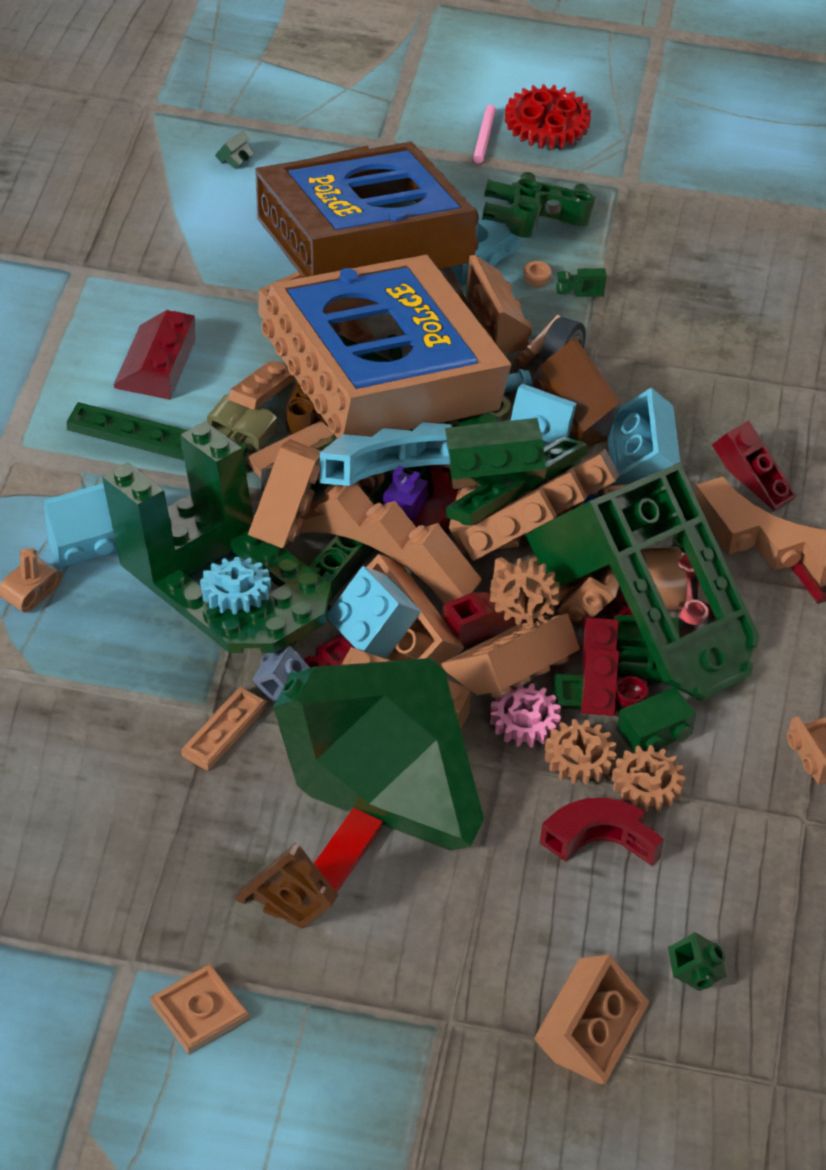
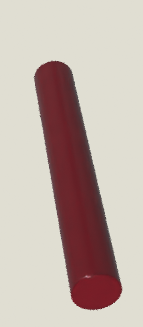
(809, 582)

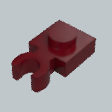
(330, 653)

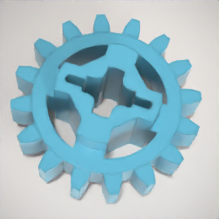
(235, 585)

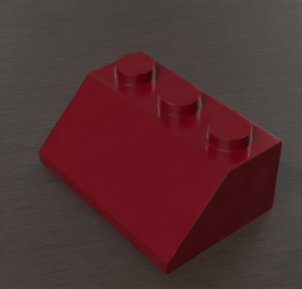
(158, 355)

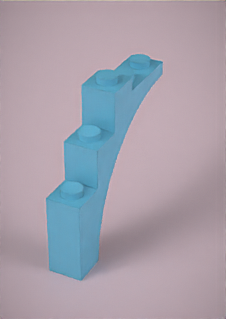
(359, 457)

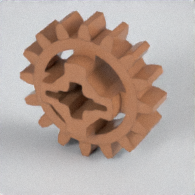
(536, 597)
(580, 752)
(648, 778)

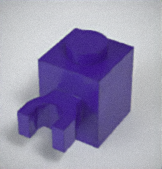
(407, 491)

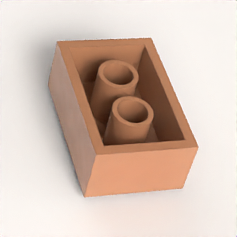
(286, 494)

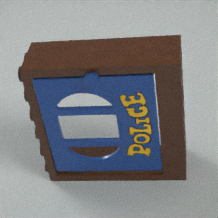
(328, 219)

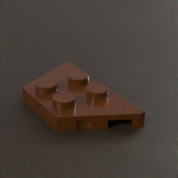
(291, 888)

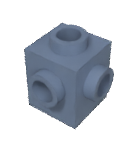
(275, 670)

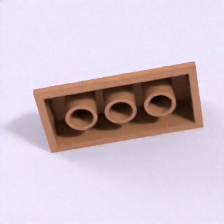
(429, 633)
(514, 656)

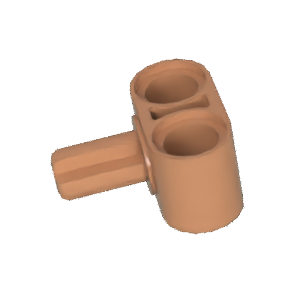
(29, 582)

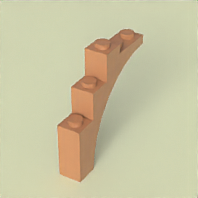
(540, 505)
(743, 525)
(388, 529)

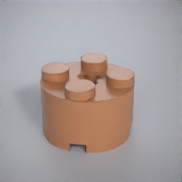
(667, 574)

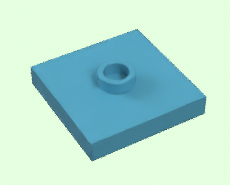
(553, 412)

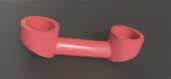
(693, 610)

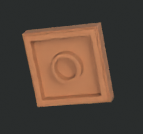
(199, 1008)

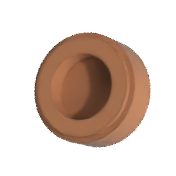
(537, 274)

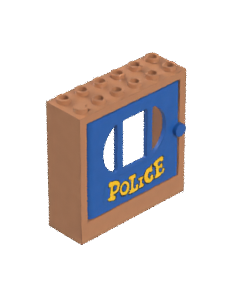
(444, 378)

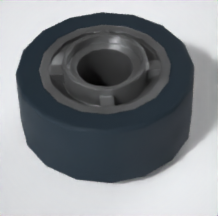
(559, 334)

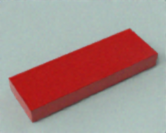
(347, 847)

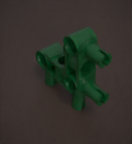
(529, 202)

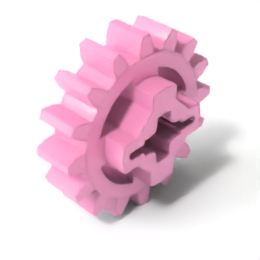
(525, 715)

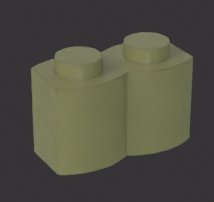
(243, 424)

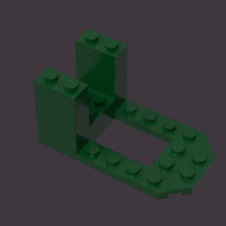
(614, 532)
(171, 542)

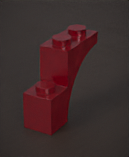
(599, 666)

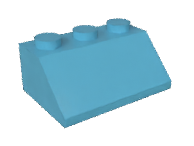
(643, 437)
(79, 526)

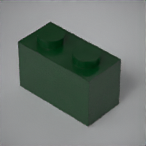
(657, 721)

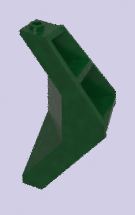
(383, 744)

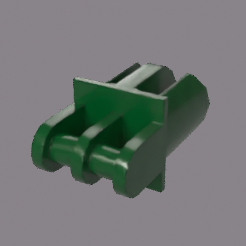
(637, 663)

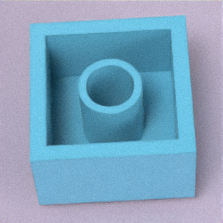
(373, 613)

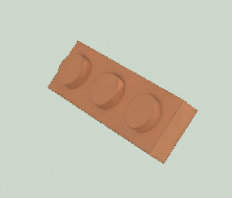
(261, 385)

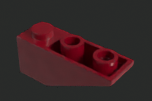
(753, 465)
(475, 618)

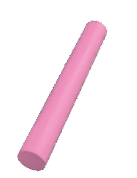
(484, 134)

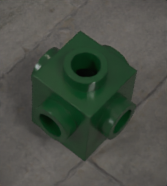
(697, 961)

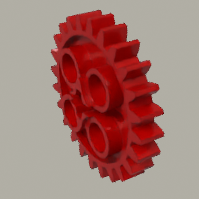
(532, 108)

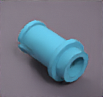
(516, 379)

